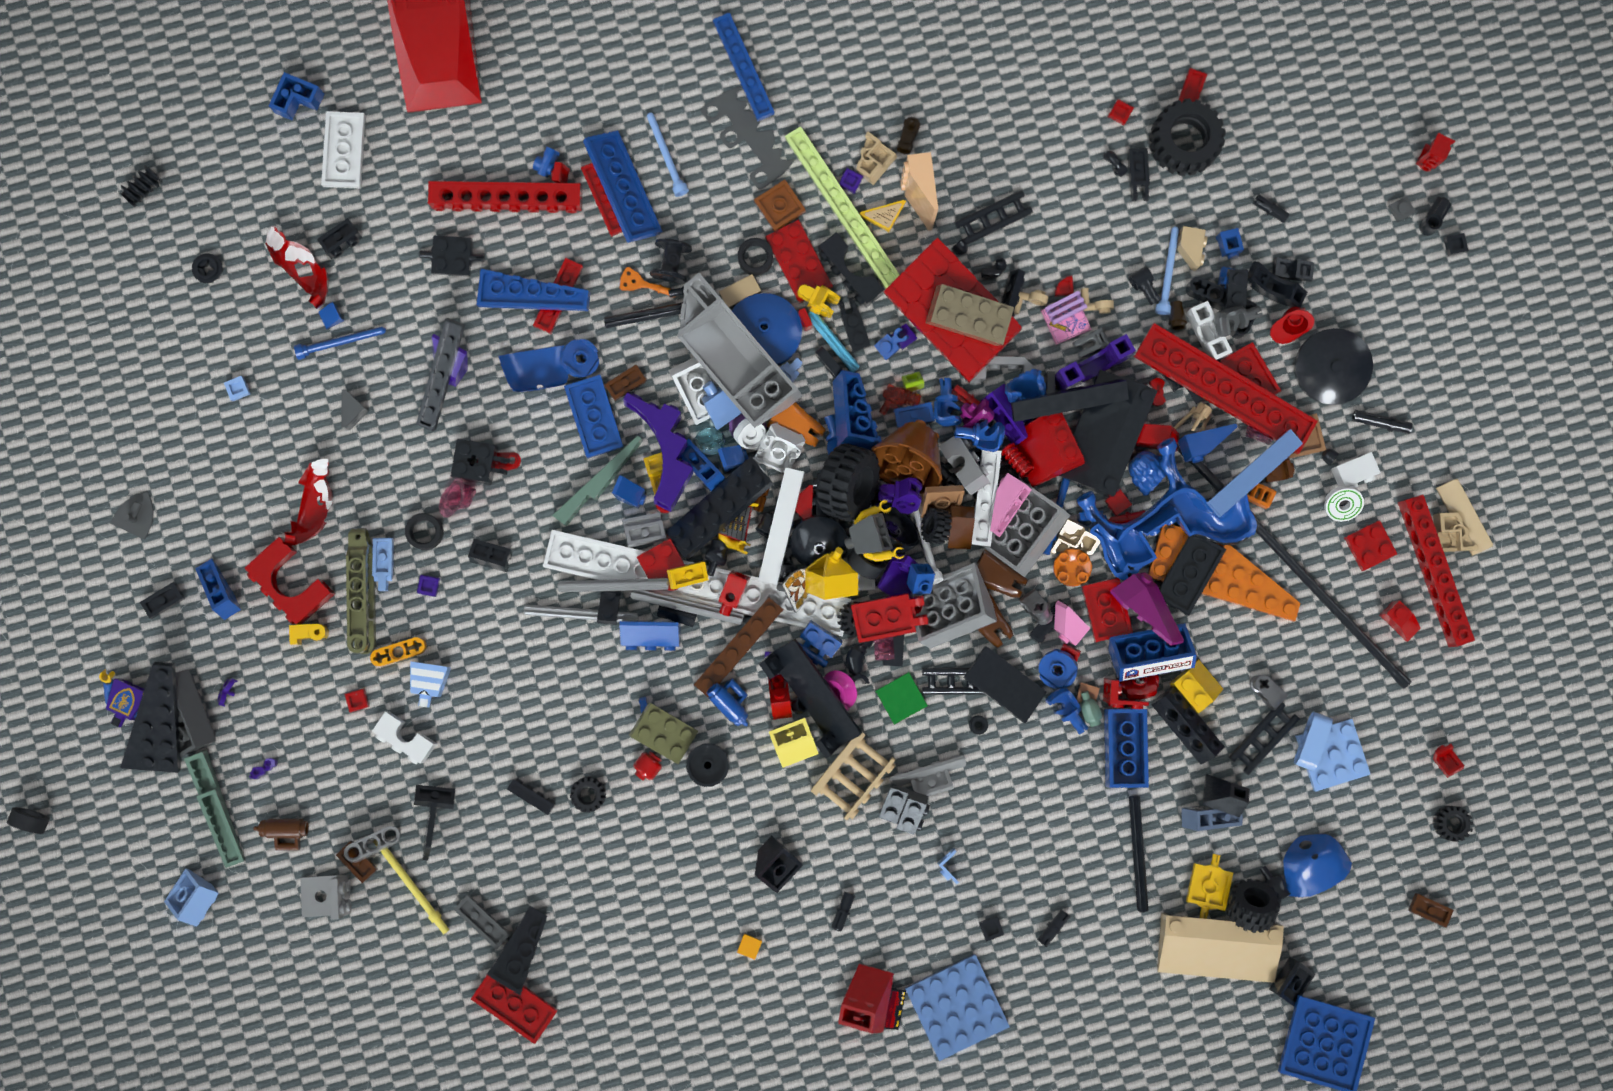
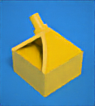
(831, 577)

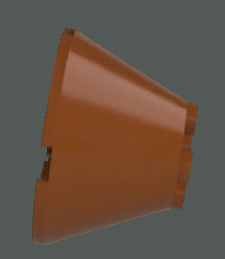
(910, 453)

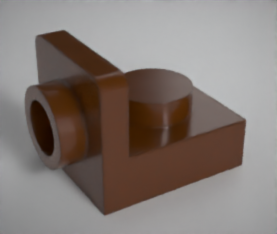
(1282, 472)

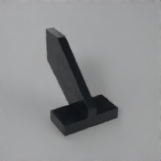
(433, 798)

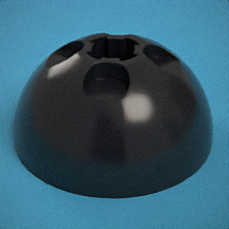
(900, 528)

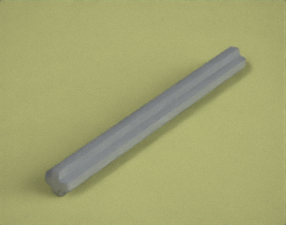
(613, 585)
(685, 605)
(574, 613)

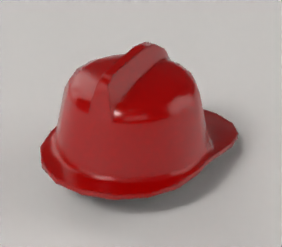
(1292, 325)

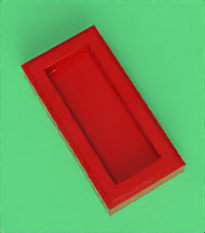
(1193, 85)

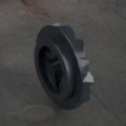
(203, 261)

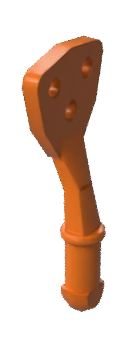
(640, 283)

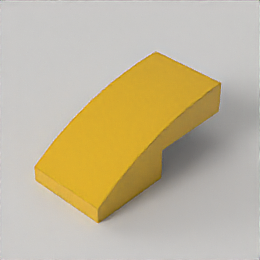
(654, 468)

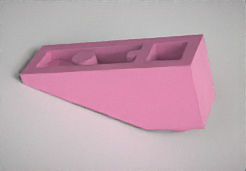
(1008, 500)

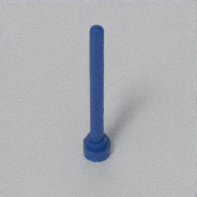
(303, 351)

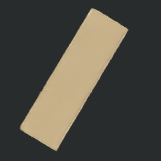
(1457, 501)

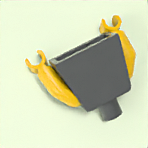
(871, 535)

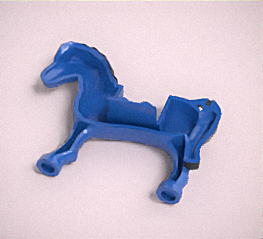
(1125, 543)

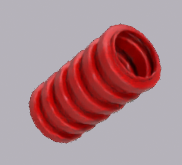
(1017, 460)

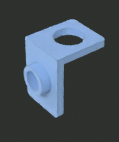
(944, 871)

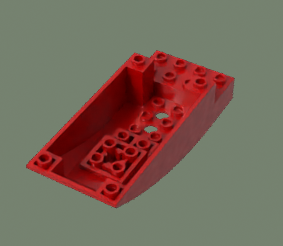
(435, 53)

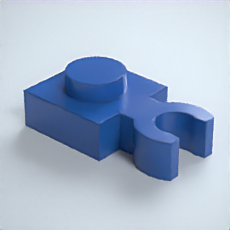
(889, 344)

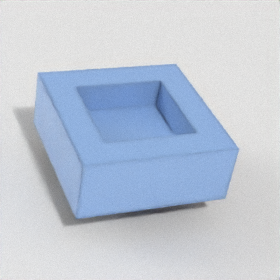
(237, 388)

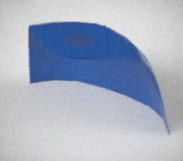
(534, 368)
(1312, 876)

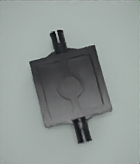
(451, 256)

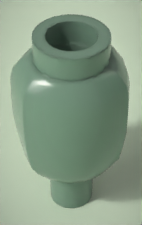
(1090, 710)

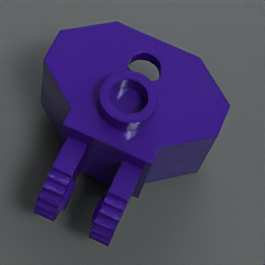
(901, 495)

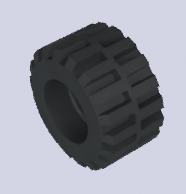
(1241, 907)

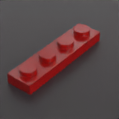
(601, 199)
(566, 276)

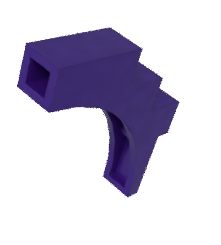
(663, 424)

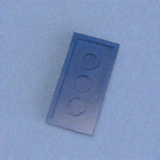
(593, 416)

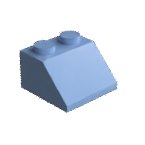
(191, 898)

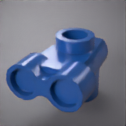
(545, 164)

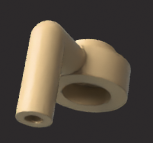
(1038, 297)
(1102, 306)

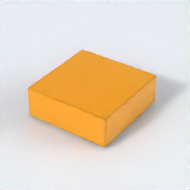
(749, 946)

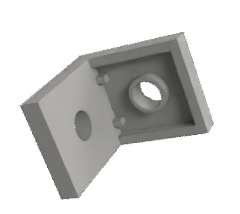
(337, 900)

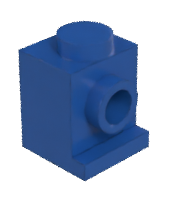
(1234, 239)

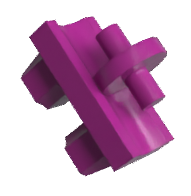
(973, 413)

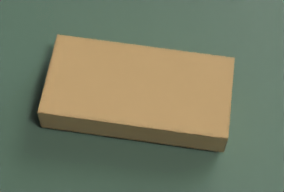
(740, 290)

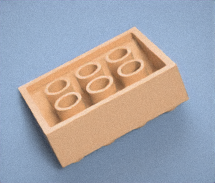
(920, 187)

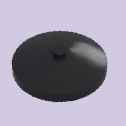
(1333, 366)

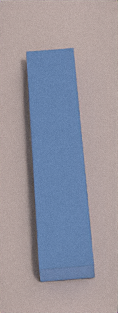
(1254, 473)

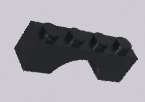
(865, 288)

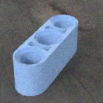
(1313, 741)

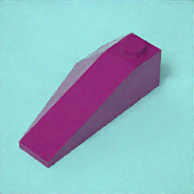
(1145, 599)

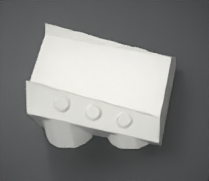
(780, 448)

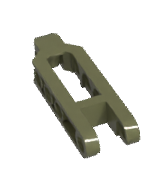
(360, 621)

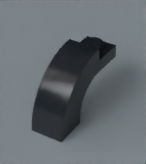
(1275, 288)

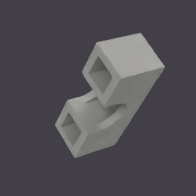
(971, 475)

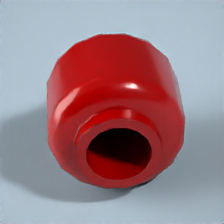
(647, 766)

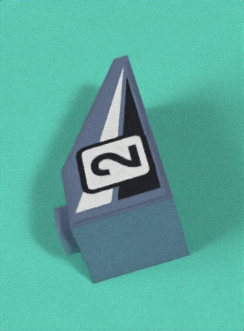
(1207, 818)

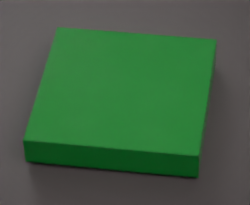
(901, 698)

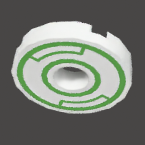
(1346, 512)

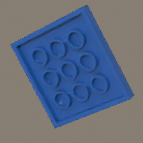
(1326, 1044)

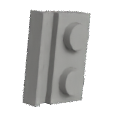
(644, 530)

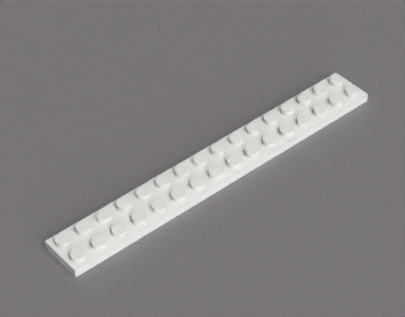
(612, 562)

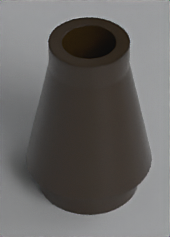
(1177, 316)

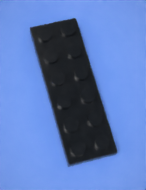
(719, 508)

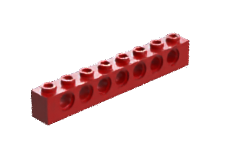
(439, 189)
(1436, 571)

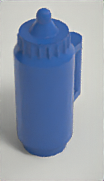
(727, 703)

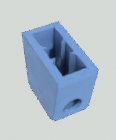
(718, 405)

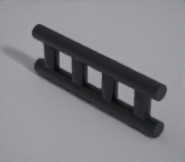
(997, 206)
(950, 689)
(1263, 750)

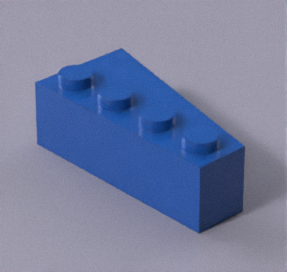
(852, 412)

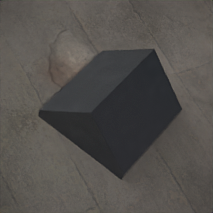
(1292, 981)

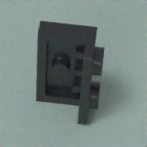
(339, 239)

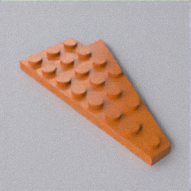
(1233, 580)

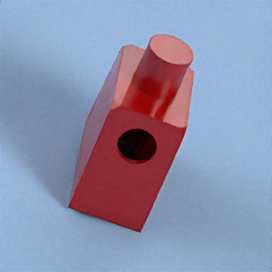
(736, 584)

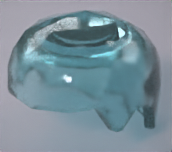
(710, 440)

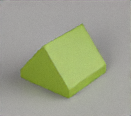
(913, 381)

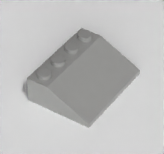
(1028, 532)
(955, 607)

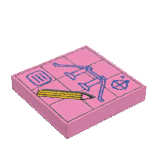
(1069, 327)

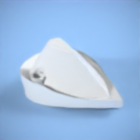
(748, 436)

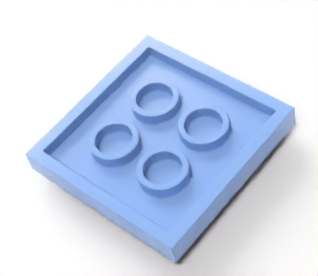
(1341, 758)

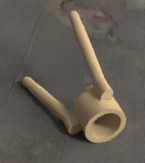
(1200, 414)

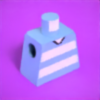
(427, 681)

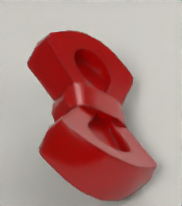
(1158, 384)

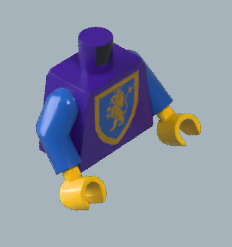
(121, 697)

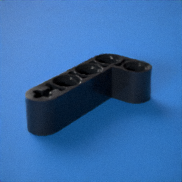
(1218, 303)

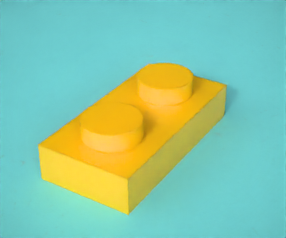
(687, 575)

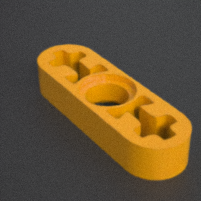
(413, 652)

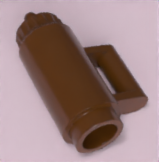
(283, 829)

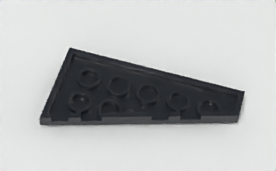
(155, 731)

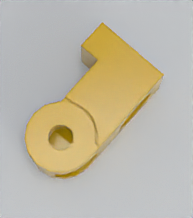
(307, 631)

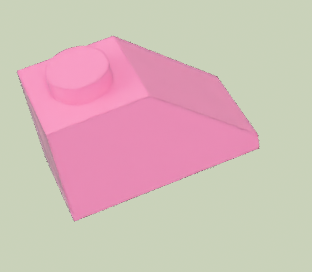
(1069, 624)

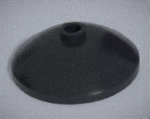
(815, 532)

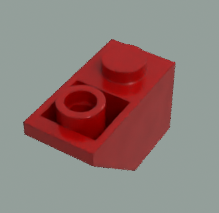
(779, 697)

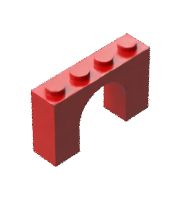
(265, 570)

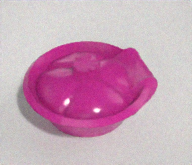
(843, 687)

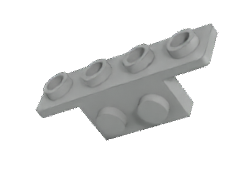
(932, 778)

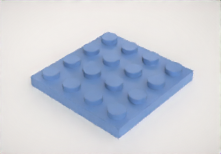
(957, 1007)

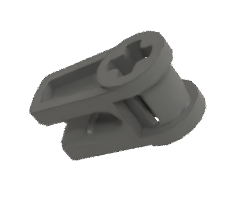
(1099, 339)

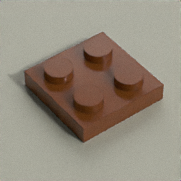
(779, 205)

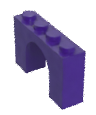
(1110, 356)

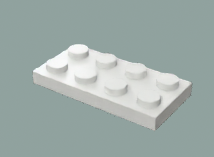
(343, 149)

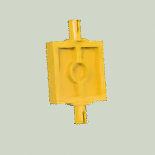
(1209, 886)

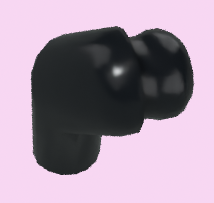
(997, 269)

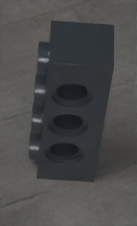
(1188, 725)

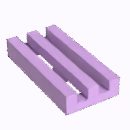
(1080, 300)

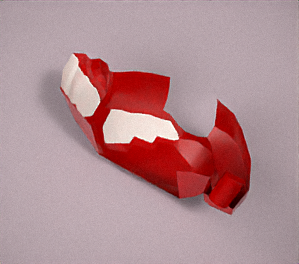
(288, 254)
(311, 515)

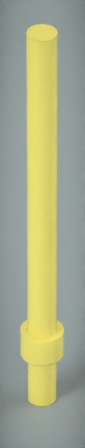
(434, 916)

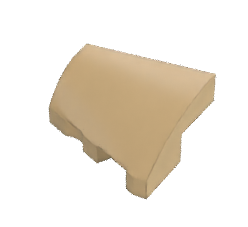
(874, 159)
(1453, 533)
(1075, 536)

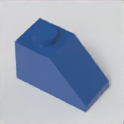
(732, 457)

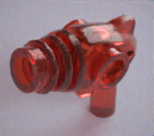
(898, 396)

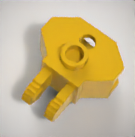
(817, 298)

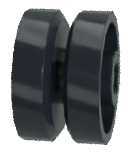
(718, 760)

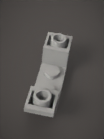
(998, 362)

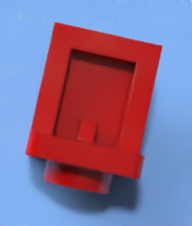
(1447, 760)

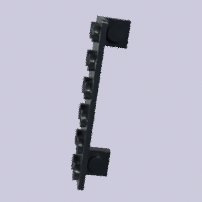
(814, 694)

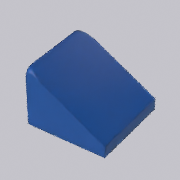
(330, 315)

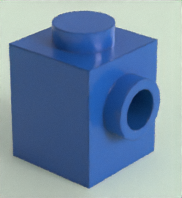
(920, 578)

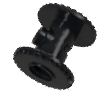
(670, 260)

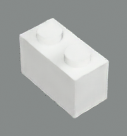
(1356, 471)

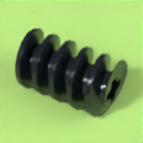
(140, 186)

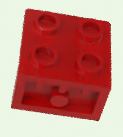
(1113, 689)

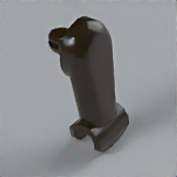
(909, 131)

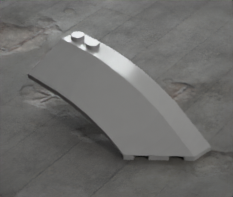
(733, 355)

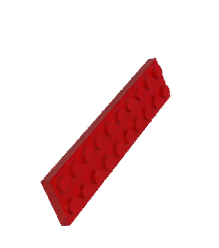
(1222, 386)

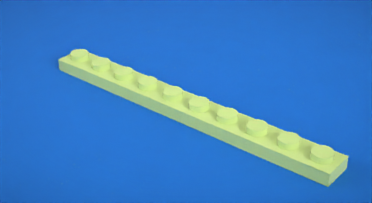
(842, 206)

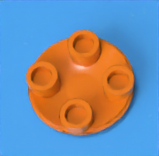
(1072, 567)

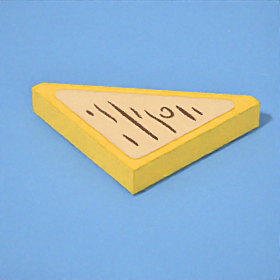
(884, 215)

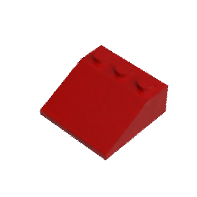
(1050, 448)

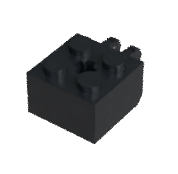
(483, 470)

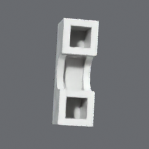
(1202, 321)
(389, 730)

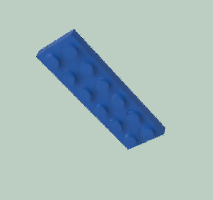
(622, 186)

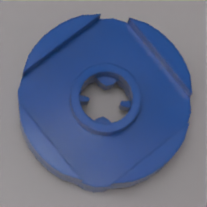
(569, 361)
(1060, 658)

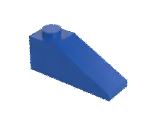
(1199, 444)
(702, 466)
(629, 492)
(217, 590)

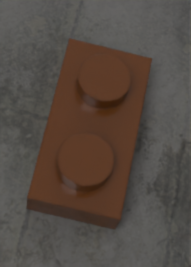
(625, 382)
(361, 869)
(1430, 910)

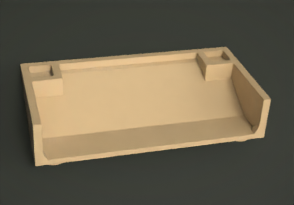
(1218, 949)

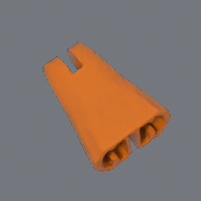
(800, 422)

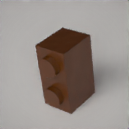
(962, 527)

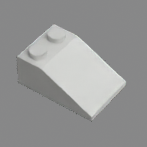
(689, 380)

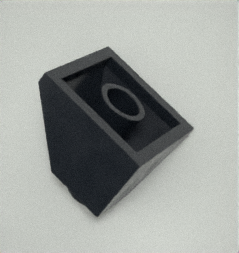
(775, 864)

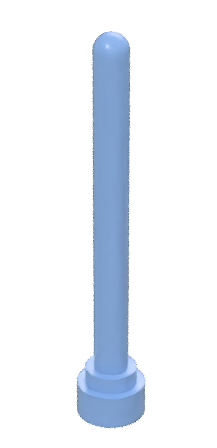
(679, 187)
(1163, 306)

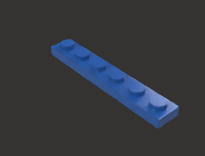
(743, 67)

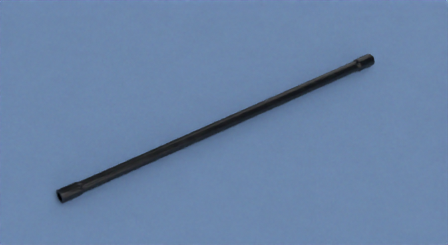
(1396, 673)

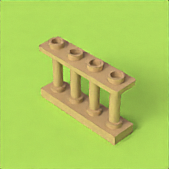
(834, 772)

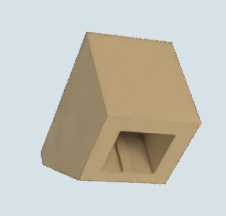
(1190, 246)

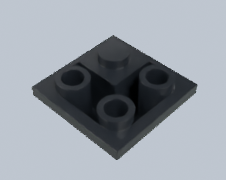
(1225, 796)

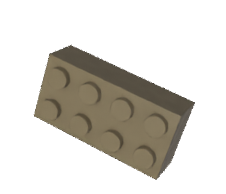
(969, 315)

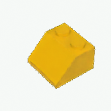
(1197, 686)

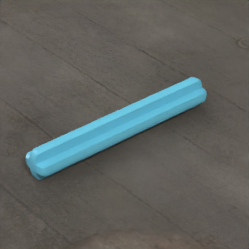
(834, 342)

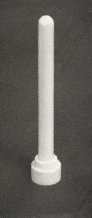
(927, 549)

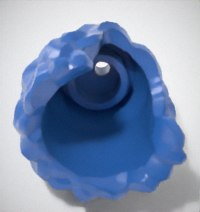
(1026, 386)
(1146, 471)

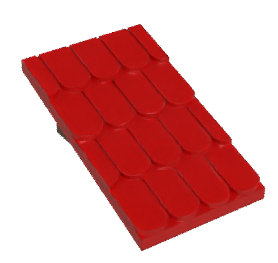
(913, 296)

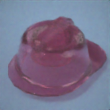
(456, 497)

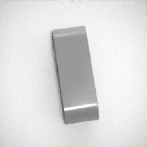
(361, 844)

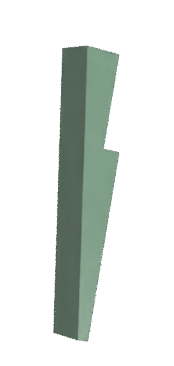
(597, 485)
(214, 808)

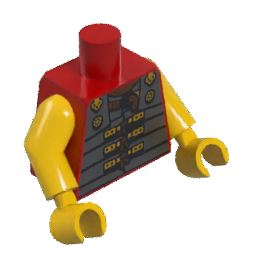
(735, 533)

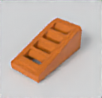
(1258, 501)

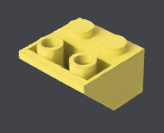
(793, 742)

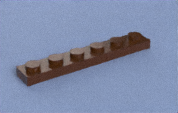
(739, 645)

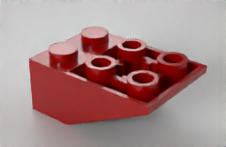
(867, 1000)

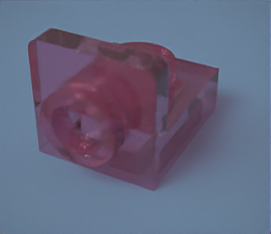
(884, 648)

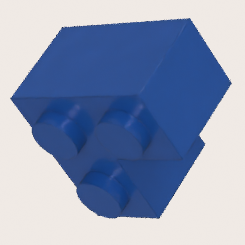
(293, 92)

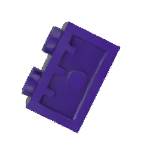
(896, 575)

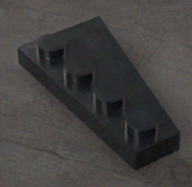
(516, 956)

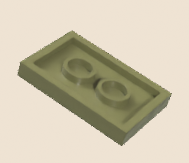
(663, 733)

